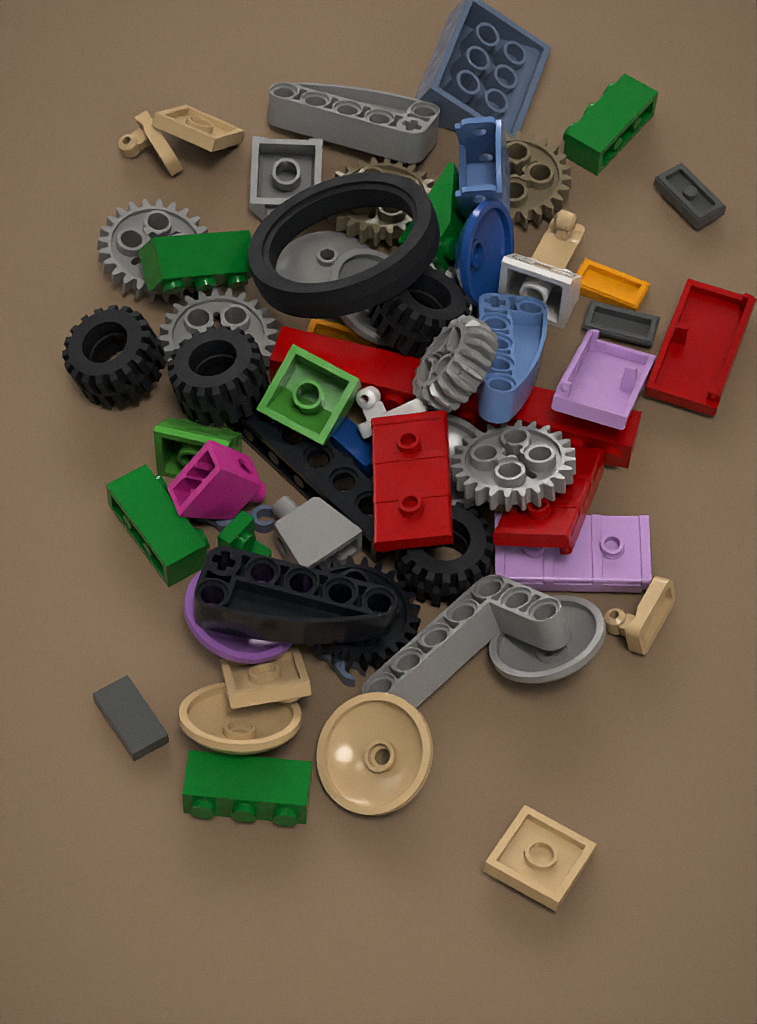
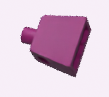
(216, 484)

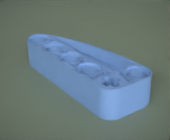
(521, 341)

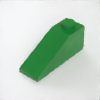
(448, 215)

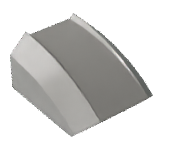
(282, 170)

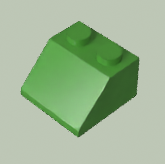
(309, 395)
(180, 441)

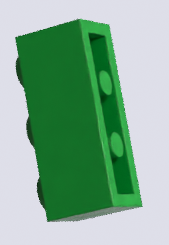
(609, 123)
(196, 261)
(151, 519)
(247, 788)

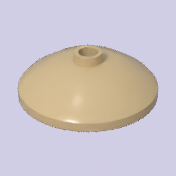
(238, 731)
(353, 748)

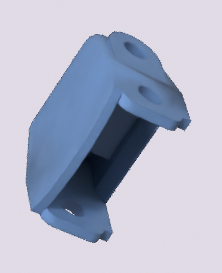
(482, 175)

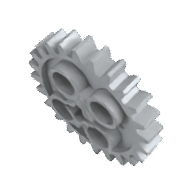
(134, 231)
(233, 312)
(513, 465)

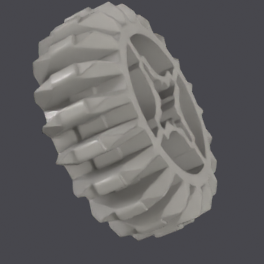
(455, 364)

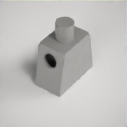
(314, 533)

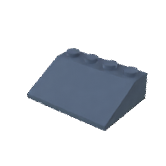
(483, 68)

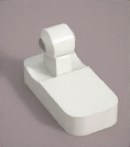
(369, 400)

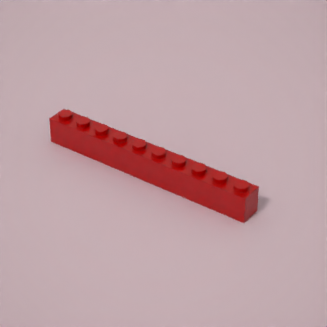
(394, 374)

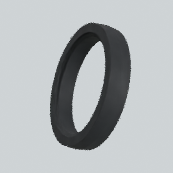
(364, 288)

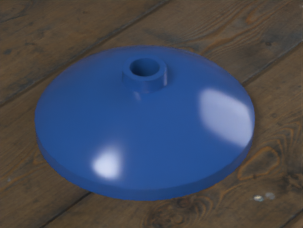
(481, 247)

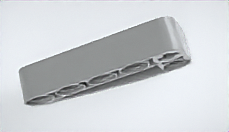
(357, 118)

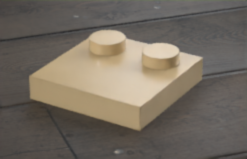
(198, 128)
(266, 682)
(540, 857)

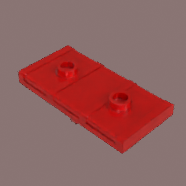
(700, 347)
(411, 481)
(558, 521)

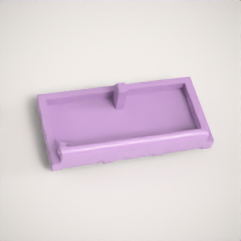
(602, 381)
(607, 557)

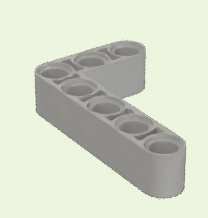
(464, 629)

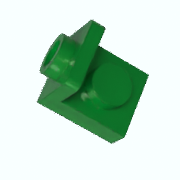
(241, 535)

